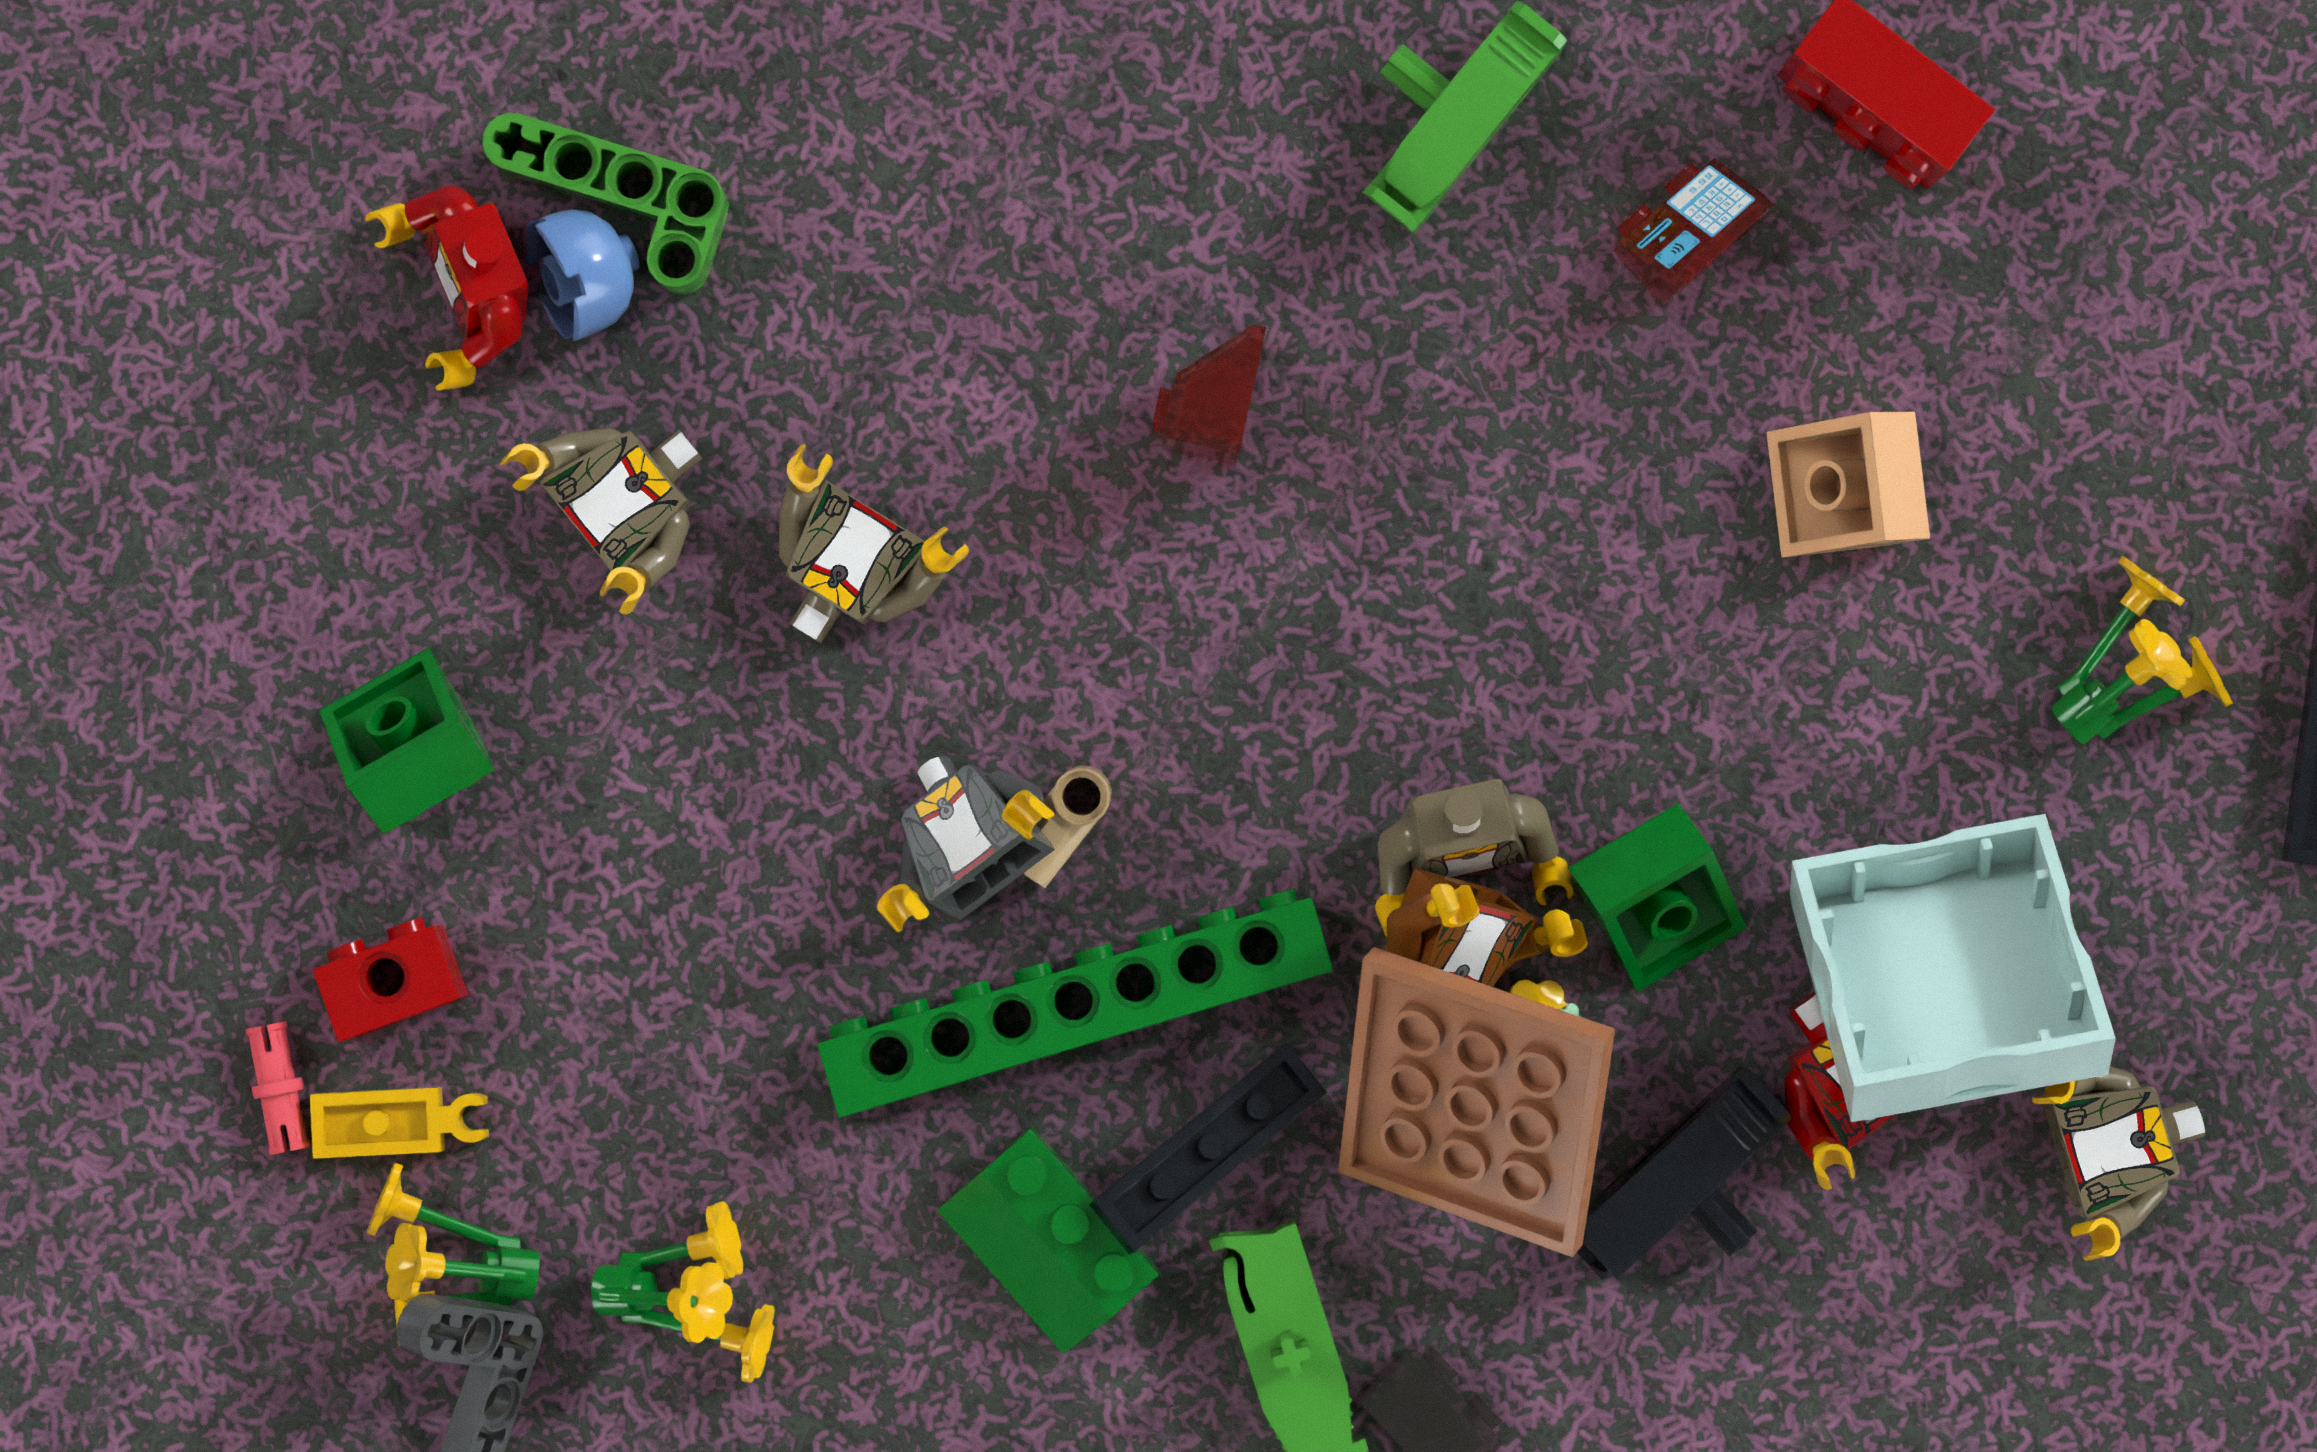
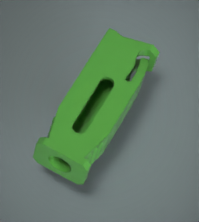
(1459, 113)
(1288, 1341)

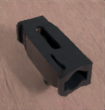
(1683, 1177)

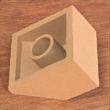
(1848, 483)

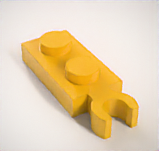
(388, 1122)

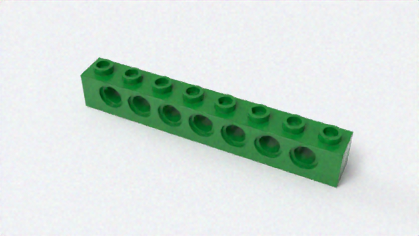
(861, 1085)

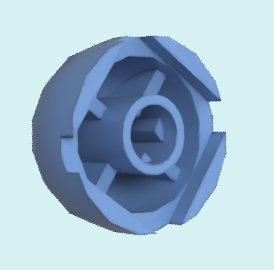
(582, 269)

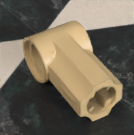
(1067, 826)

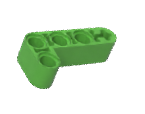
(604, 183)

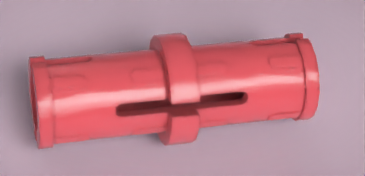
(277, 1088)

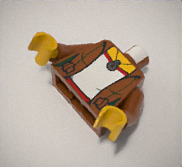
(1474, 928)

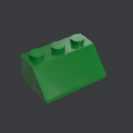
(1045, 1242)

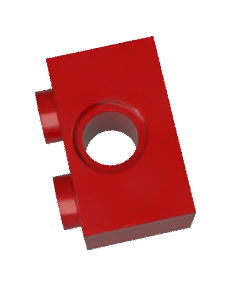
(358, 1004)

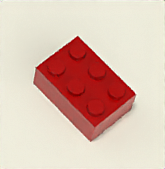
(1884, 94)

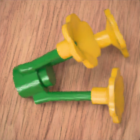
(2089, 707)
(505, 1272)
(702, 1296)

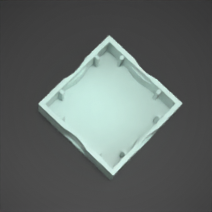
(1950, 969)

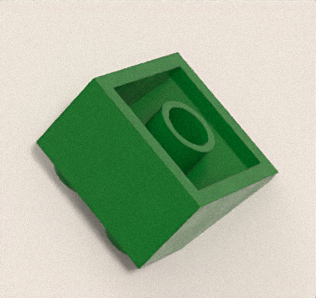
(405, 741)
(1658, 896)

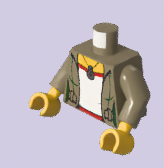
(617, 499)
(852, 554)
(1468, 834)
(2115, 1151)

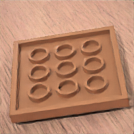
(1475, 1100)

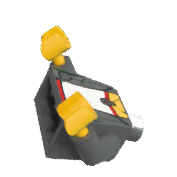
(965, 840)

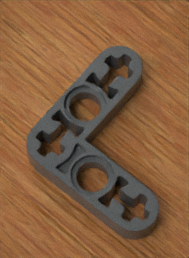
(490, 1362)

